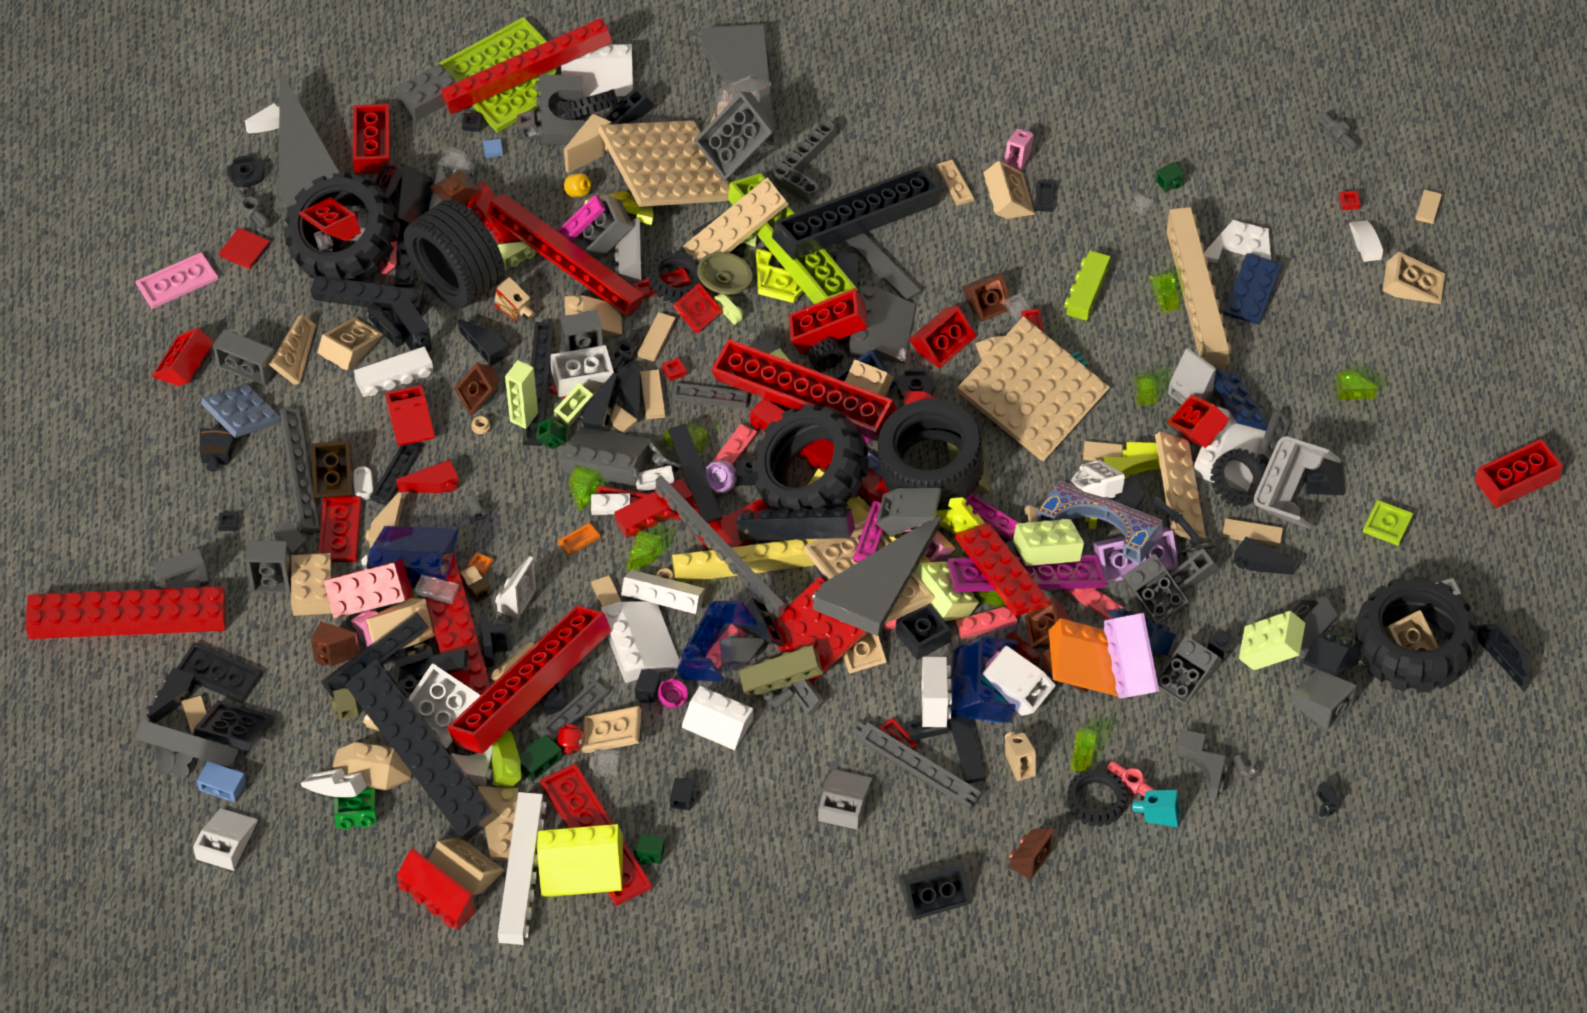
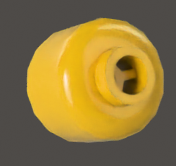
(577, 185)

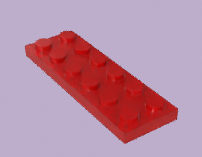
(1002, 569)

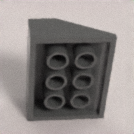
(734, 134)
(888, 325)
(610, 454)

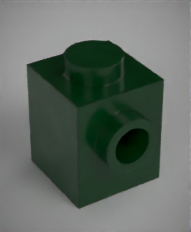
(1170, 177)
(551, 433)
(649, 849)

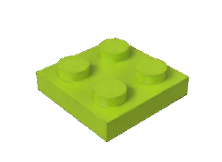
(1388, 522)

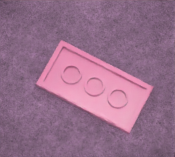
(177, 280)

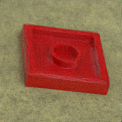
(244, 248)
(697, 308)

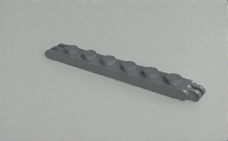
(915, 764)

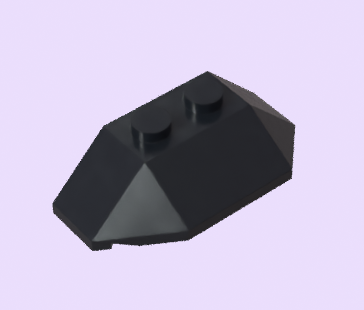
(1506, 652)

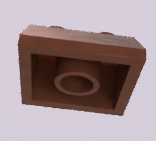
(333, 644)
(1032, 852)

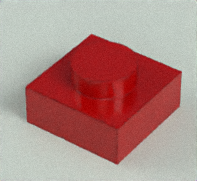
(1349, 200)
(674, 369)

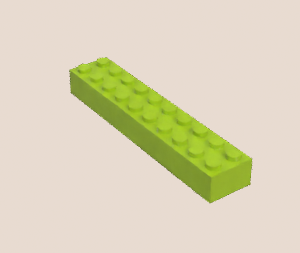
(815, 272)

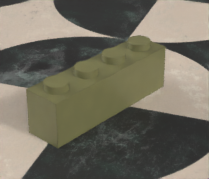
(780, 671)

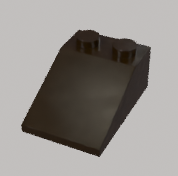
(332, 469)

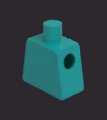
(1159, 807)

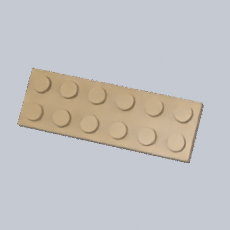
(738, 221)
(1180, 482)

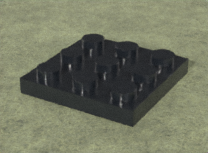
(233, 725)

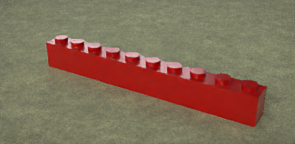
(526, 66)
(565, 254)
(818, 452)

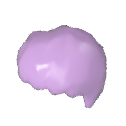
(721, 476)

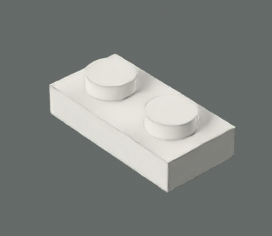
(647, 478)
(608, 503)

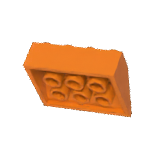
(1081, 656)

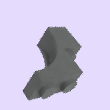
(1212, 765)

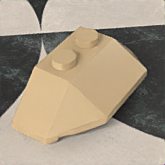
(377, 764)

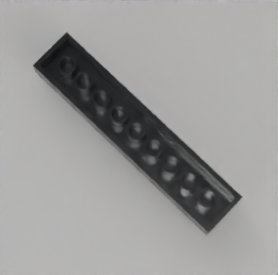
(856, 213)
(421, 750)

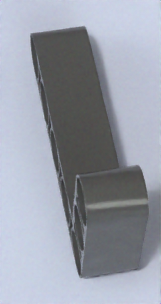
(788, 169)
(186, 744)

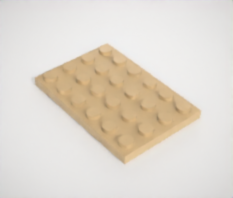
(837, 555)

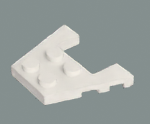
(1241, 239)

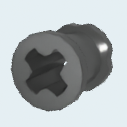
(476, 508)

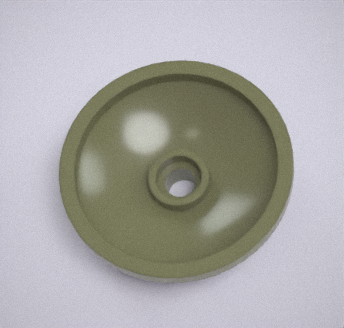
(724, 273)

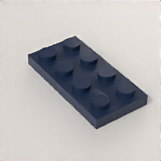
(1252, 288)
(1238, 400)

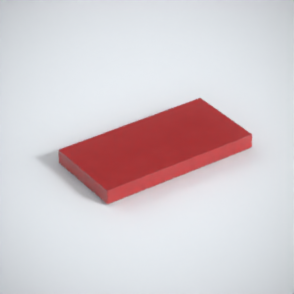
(727, 526)
(340, 528)

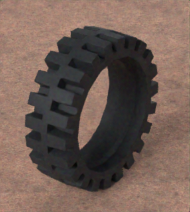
(591, 104)
(667, 261)
(1221, 483)
(1091, 816)

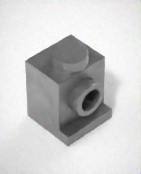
(528, 124)

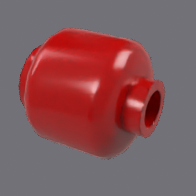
(570, 738)

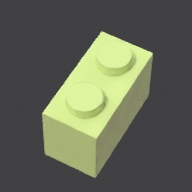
(573, 405)

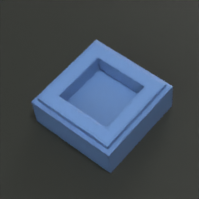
(492, 148)

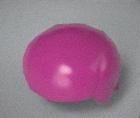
(672, 690)

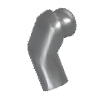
(1244, 770)

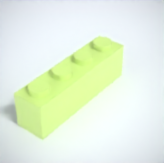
(521, 394)

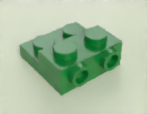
(356, 810)

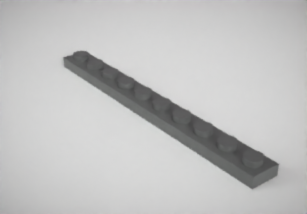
(722, 549)

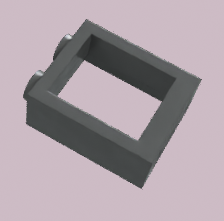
(179, 565)

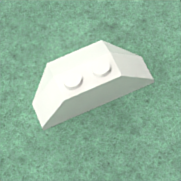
(1099, 479)

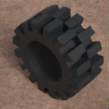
(825, 354)

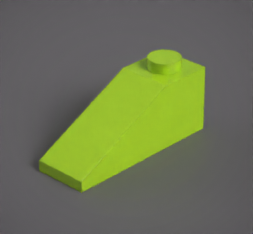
(505, 761)

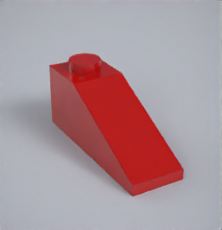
(434, 479)

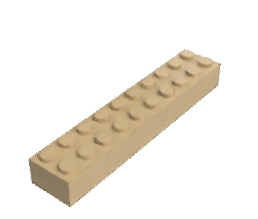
(1197, 288)

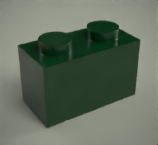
(539, 757)

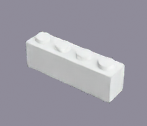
(393, 372)
(663, 591)

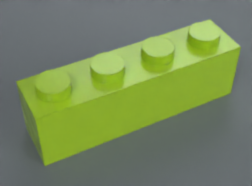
(1087, 286)

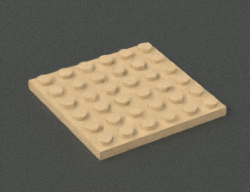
(664, 163)
(1032, 389)

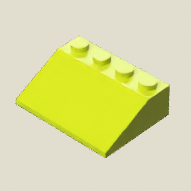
(580, 860)

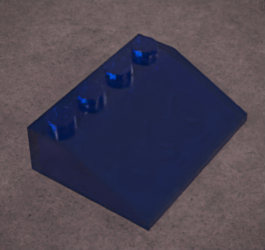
(421, 548)

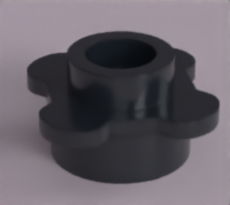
(739, 250)

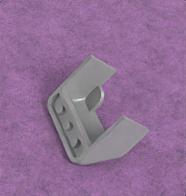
(1283, 476)

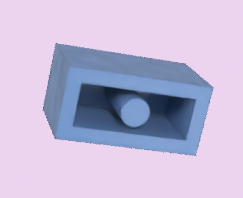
(221, 781)

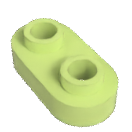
(729, 309)

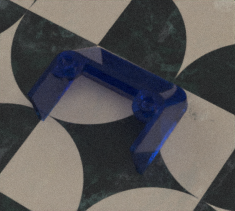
(692, 660)
(968, 695)

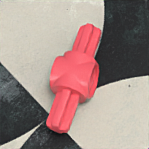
(1130, 775)

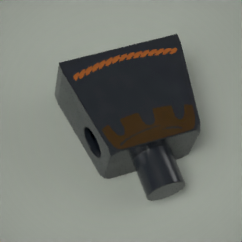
(216, 447)

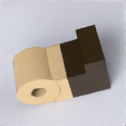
(475, 583)

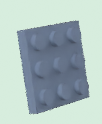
(240, 410)

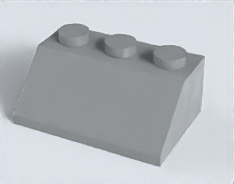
(629, 255)

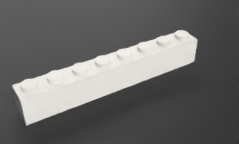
(520, 869)

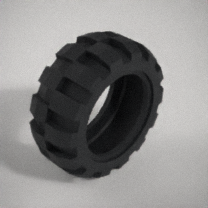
(362, 255)
(792, 434)
(1416, 668)

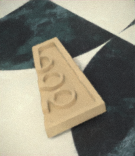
(293, 352)
(500, 830)

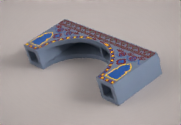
(1070, 502)

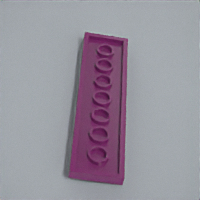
(1067, 575)

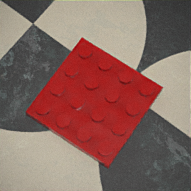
(807, 627)

